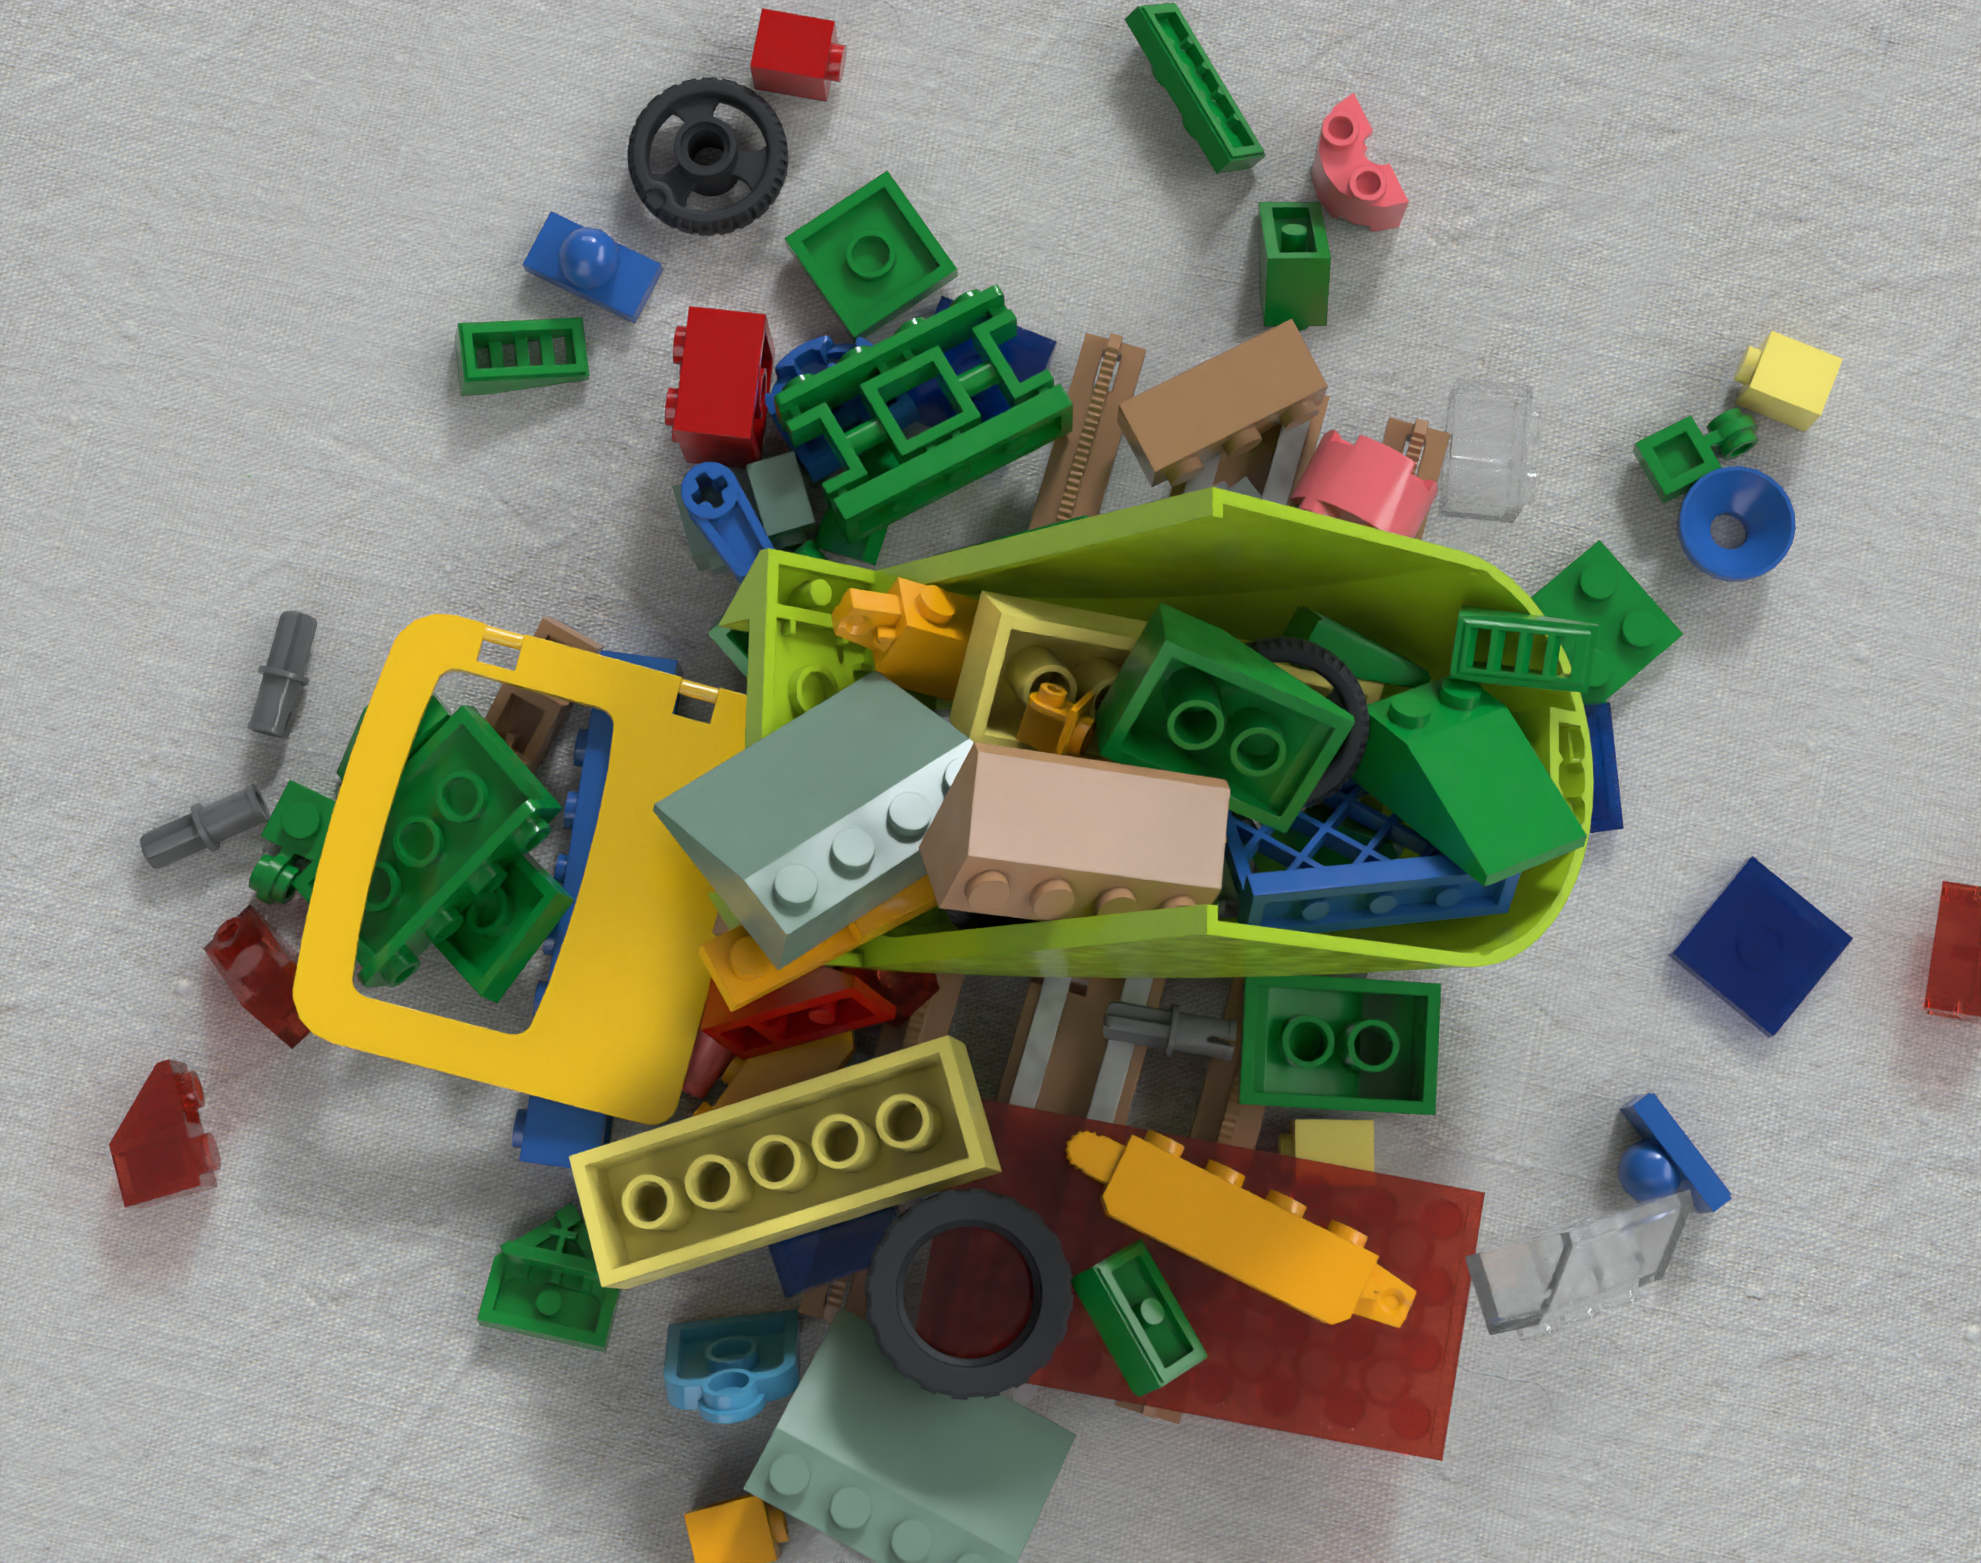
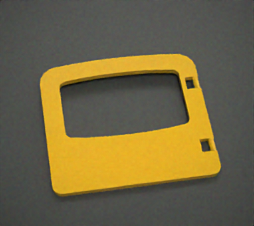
(629, 971)

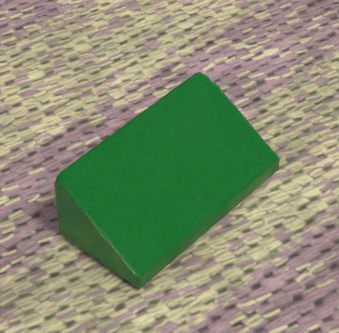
(1139, 1318)

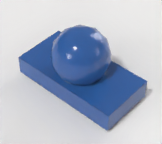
(593, 266)
(1666, 1159)

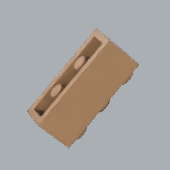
(1223, 405)

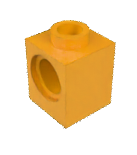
(737, 1531)

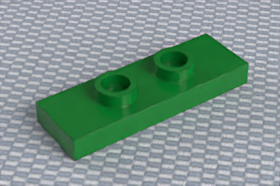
(1195, 87)

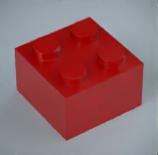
(722, 386)

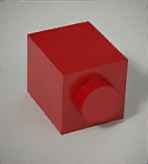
(796, 55)

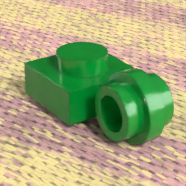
(1682, 455)
(299, 827)

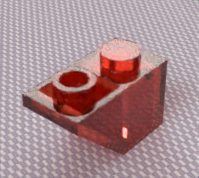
(259, 972)
(161, 1141)

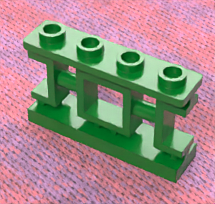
(944, 455)

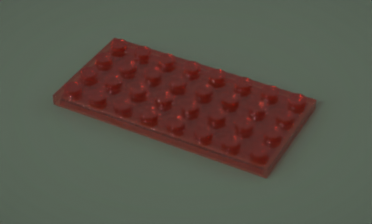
(1265, 1359)

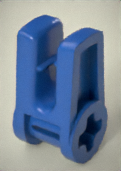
(732, 527)

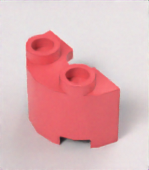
(1347, 180)
(1365, 485)

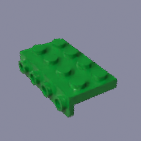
(449, 836)

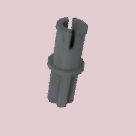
(283, 675)
(204, 827)
(1169, 1030)

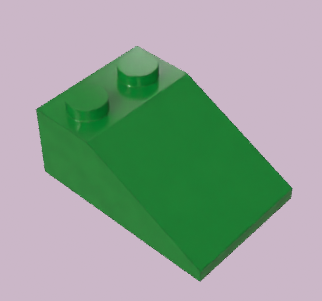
(1221, 711)
(1466, 779)
(1340, 1044)

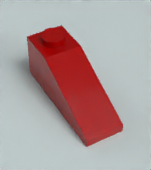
(797, 1013)

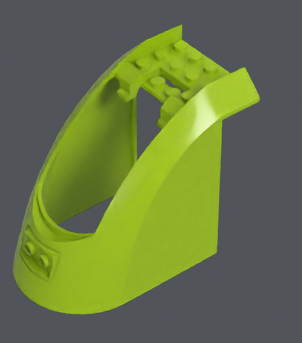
(1246, 572)

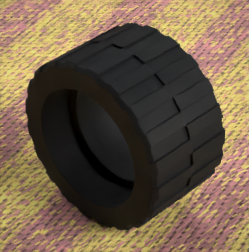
(1049, 1311)

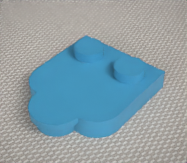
(732, 1364)

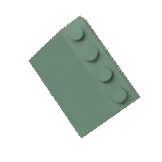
(820, 814)
(906, 1467)

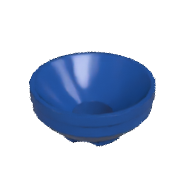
(1760, 508)

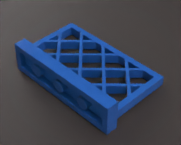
(1357, 894)

